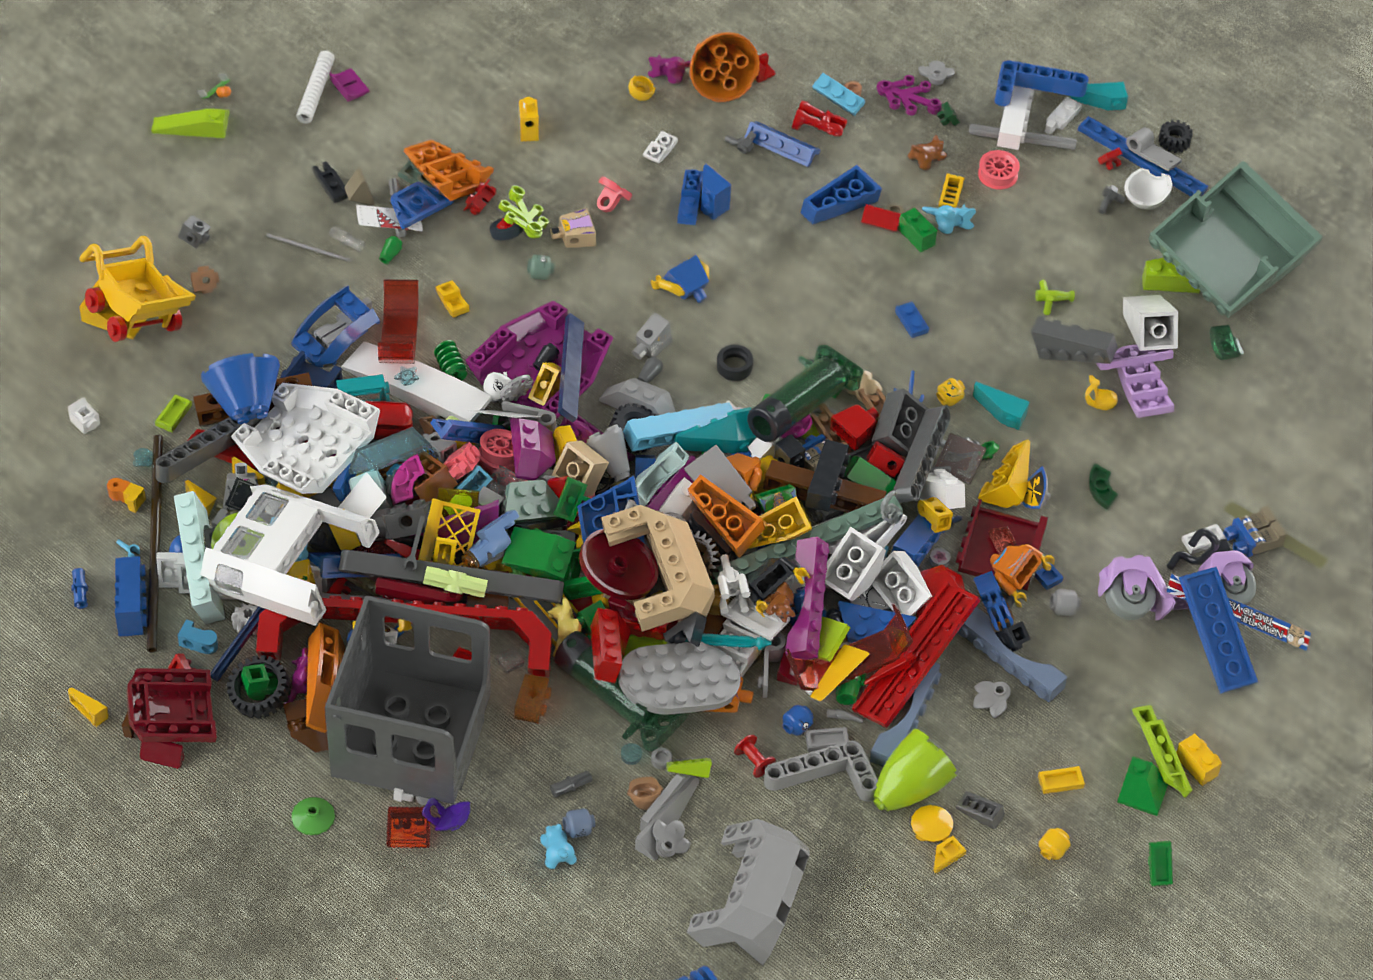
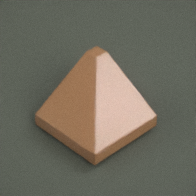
(425, 423)

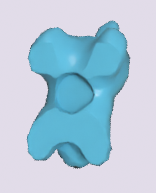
(948, 217)
(557, 847)

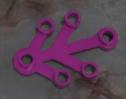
(887, 89)

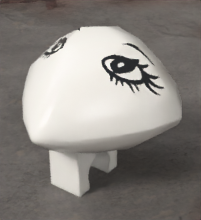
(494, 384)

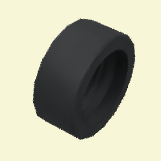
(738, 351)

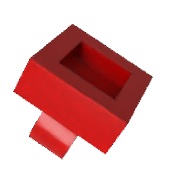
(1110, 157)
(337, 587)
(180, 662)

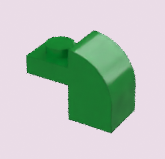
(258, 681)

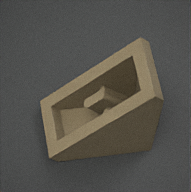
(358, 189)

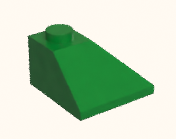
(1143, 787)

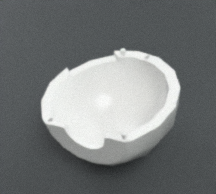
(1147, 190)

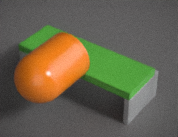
(220, 89)

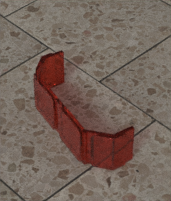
(399, 321)
(883, 650)

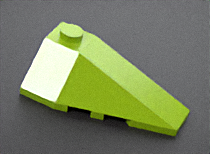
(199, 123)

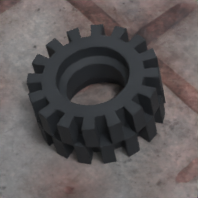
(1178, 129)

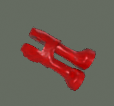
(829, 122)

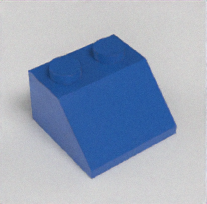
(715, 193)

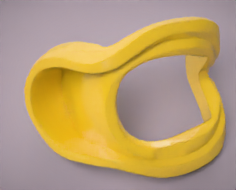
(1104, 398)

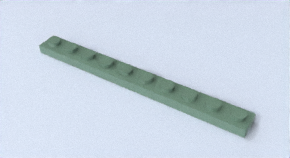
(828, 531)

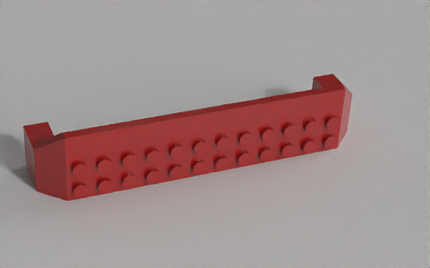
(521, 621)

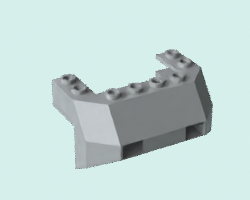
(761, 890)

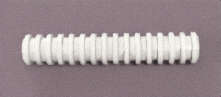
(315, 87)

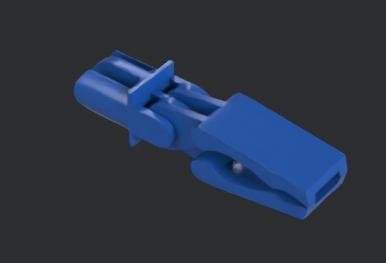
(993, 599)

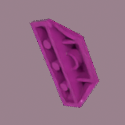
(531, 448)

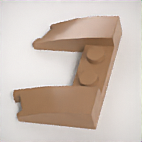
(823, 421)

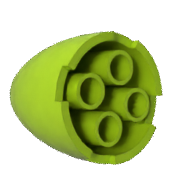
(912, 773)

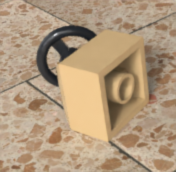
(583, 465)

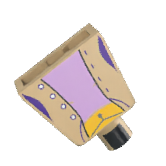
(575, 229)

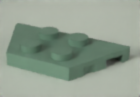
(531, 500)

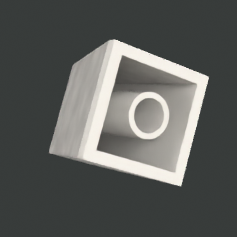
(1151, 322)

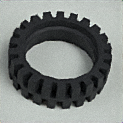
(266, 706)

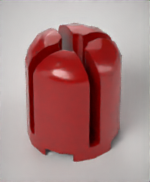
(392, 418)

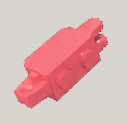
(462, 460)

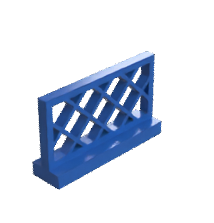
(329, 564)

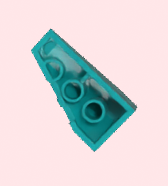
(729, 434)

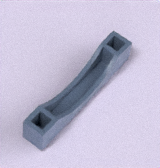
(1041, 678)
(890, 739)

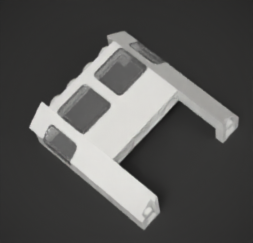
(265, 543)

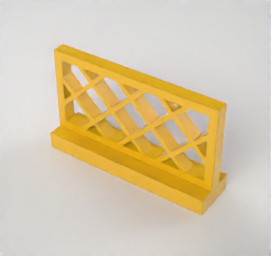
(432, 527)

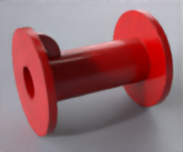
(747, 747)

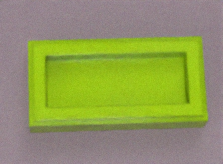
(173, 413)

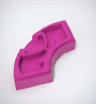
(404, 480)

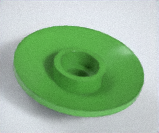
(313, 823)

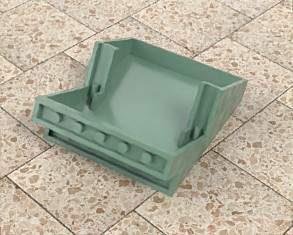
(1235, 239)

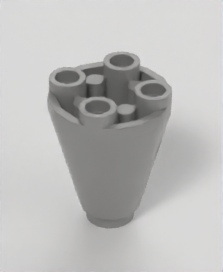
(613, 449)

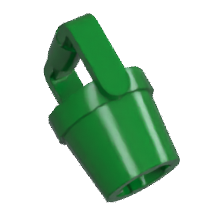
(848, 692)

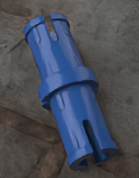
(79, 588)

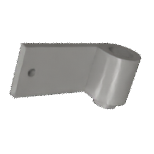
(1143, 144)
(548, 418)
(772, 653)

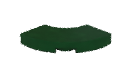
(1100, 486)

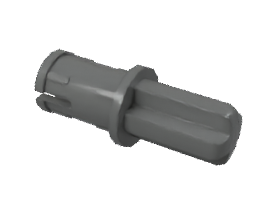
(570, 783)

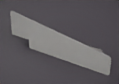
(667, 808)

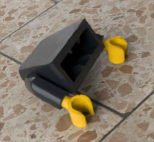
(769, 577)

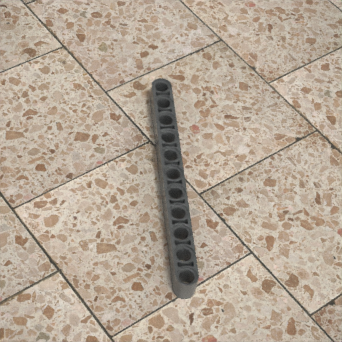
(498, 582)

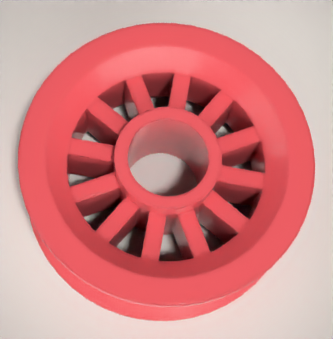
(998, 169)
(497, 448)

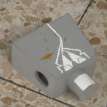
(653, 337)

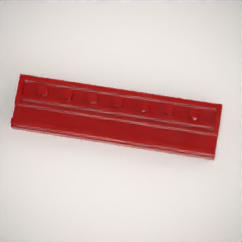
(930, 637)

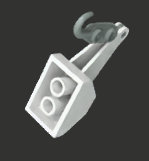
(860, 555)

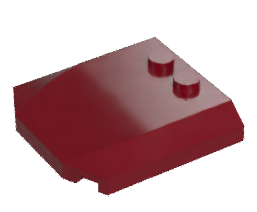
(415, 592)
(171, 705)

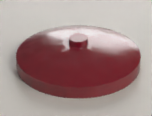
(618, 570)

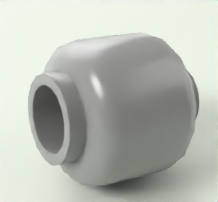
(1064, 602)

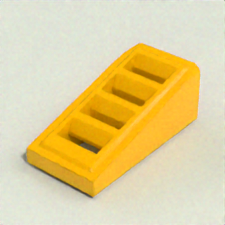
(952, 180)
(90, 708)

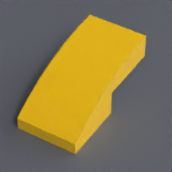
(452, 299)

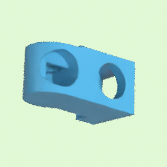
(197, 639)

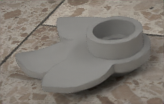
(936, 72)
(990, 698)
(670, 835)

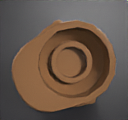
(644, 791)

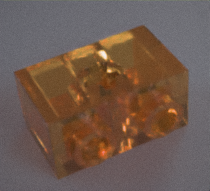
(532, 699)

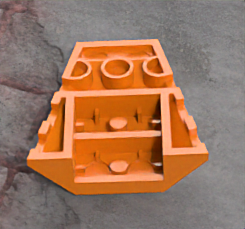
(447, 171)

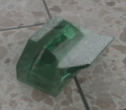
(1224, 343)

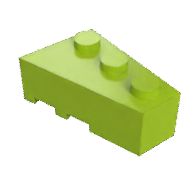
(1162, 276)

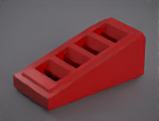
(402, 549)

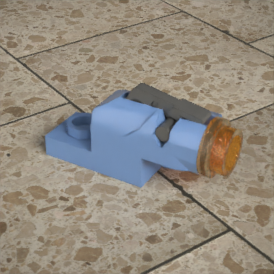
(491, 543)

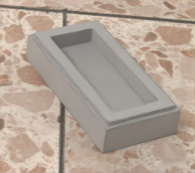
(825, 738)

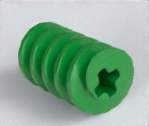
(450, 359)

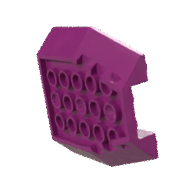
(519, 342)

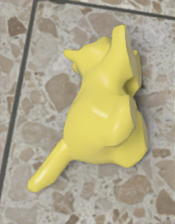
(565, 619)

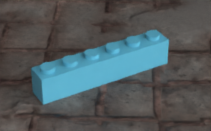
(662, 429)

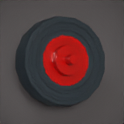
(502, 231)

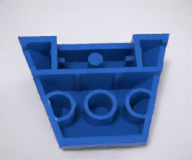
(607, 503)

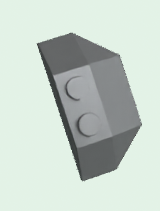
(640, 393)

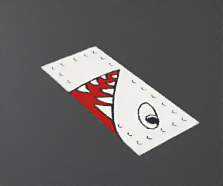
(381, 218)

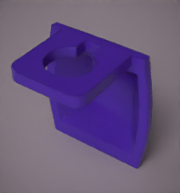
(450, 817)

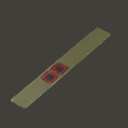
(1289, 543)

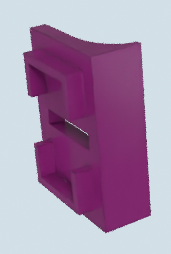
(346, 78)

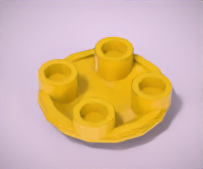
(932, 823)

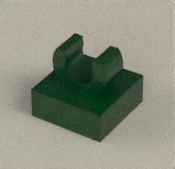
(949, 114)

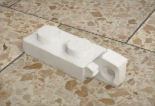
(1062, 115)

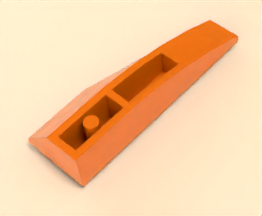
(324, 659)

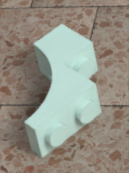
(657, 474)

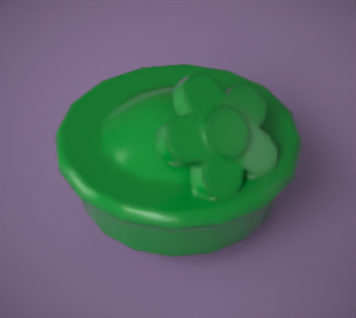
(991, 449)

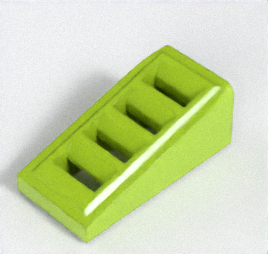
(693, 767)

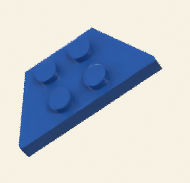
(417, 203)
(867, 620)

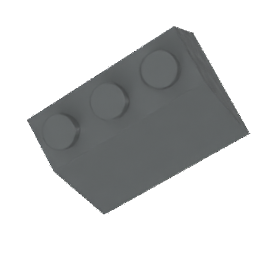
(899, 421)

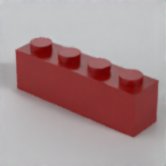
(609, 643)

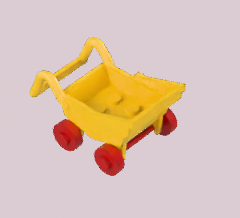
(134, 291)

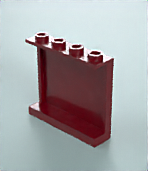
(979, 547)

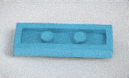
(838, 94)

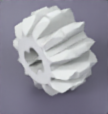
(242, 615)

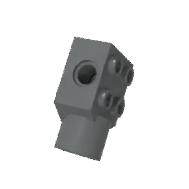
(395, 521)

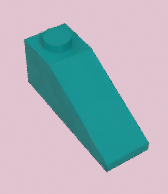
(1105, 96)
(1003, 406)

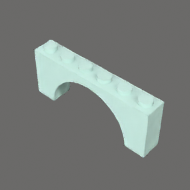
(192, 521)

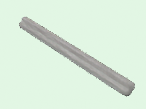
(1034, 138)

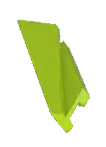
(1162, 749)

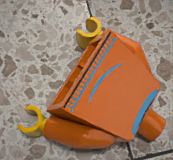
(1016, 566)

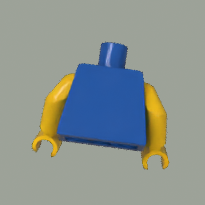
(685, 279)

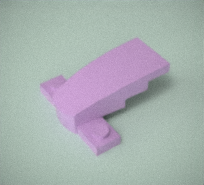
(1142, 379)

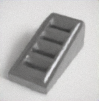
(994, 811)

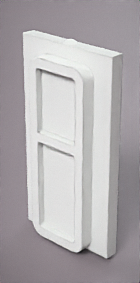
(764, 626)

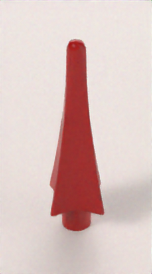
(898, 665)

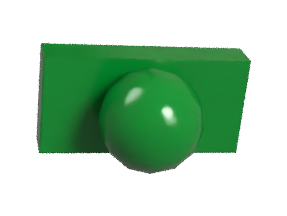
(1160, 863)

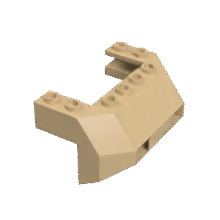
(677, 561)

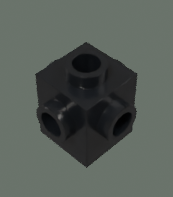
(1013, 635)

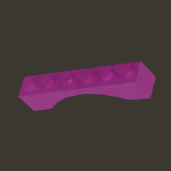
(805, 634)

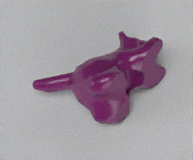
(671, 67)
(299, 677)

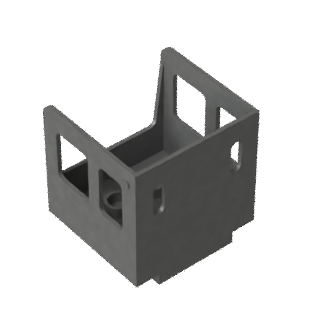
(405, 711)

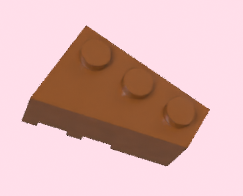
(435, 476)

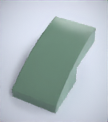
(412, 174)

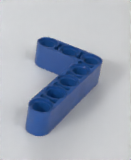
(1038, 78)

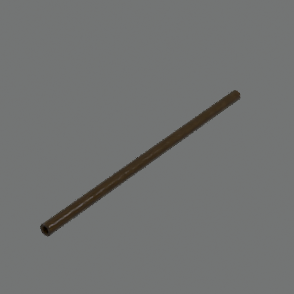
(155, 531)

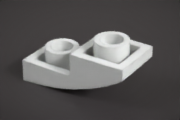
(661, 147)

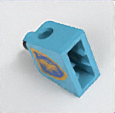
(474, 481)

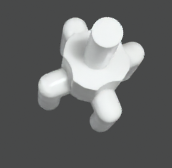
(732, 584)

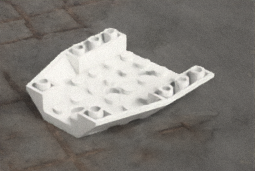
(324, 417)

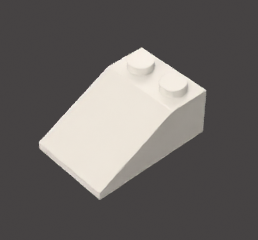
(901, 584)

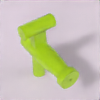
(1051, 296)

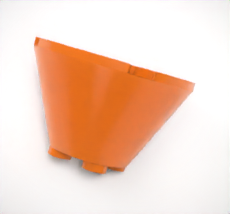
(724, 66)

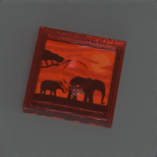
(407, 828)

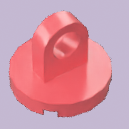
(613, 192)

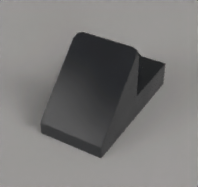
(689, 628)

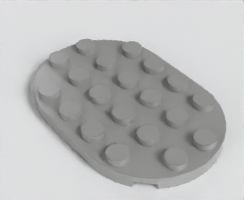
(679, 678)

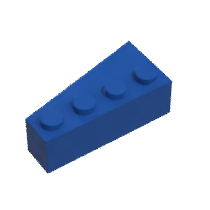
(840, 196)
(917, 540)

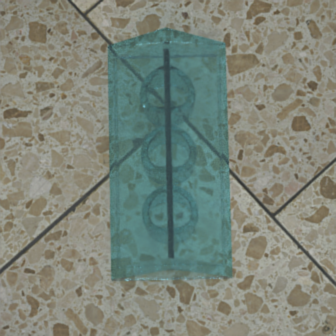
(388, 451)

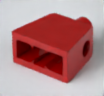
(854, 425)
(881, 455)

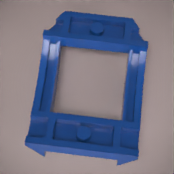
(354, 309)

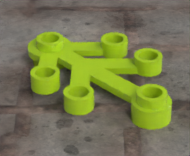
(532, 228)

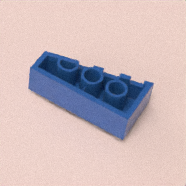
(129, 596)

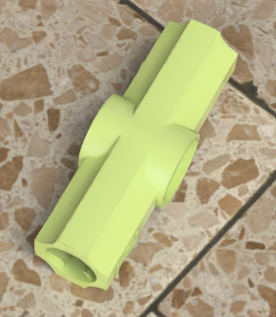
(455, 581)

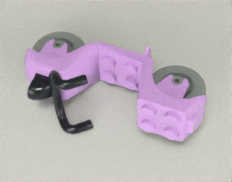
(1136, 586)

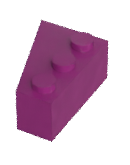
(487, 514)

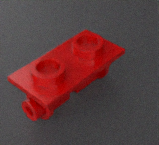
(475, 202)

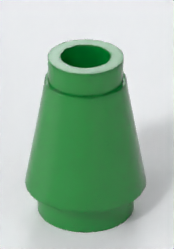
(390, 249)

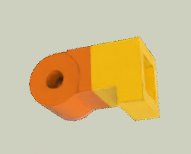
(127, 493)

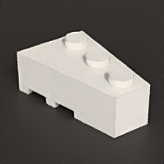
(945, 488)

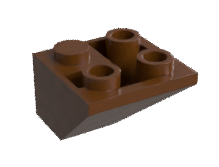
(307, 736)

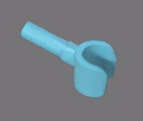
(132, 548)

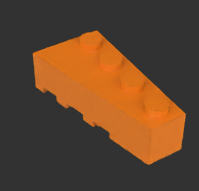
(727, 515)

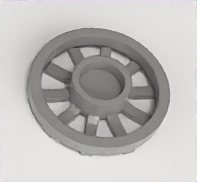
(516, 388)

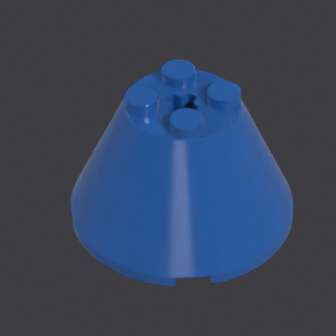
(243, 385)

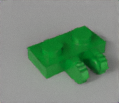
(570, 498)

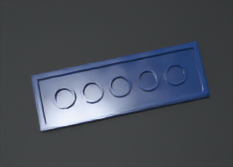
(1218, 630)

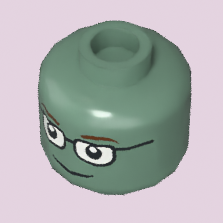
(540, 267)

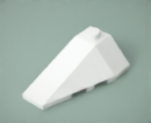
(679, 501)

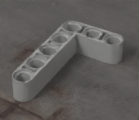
(825, 767)

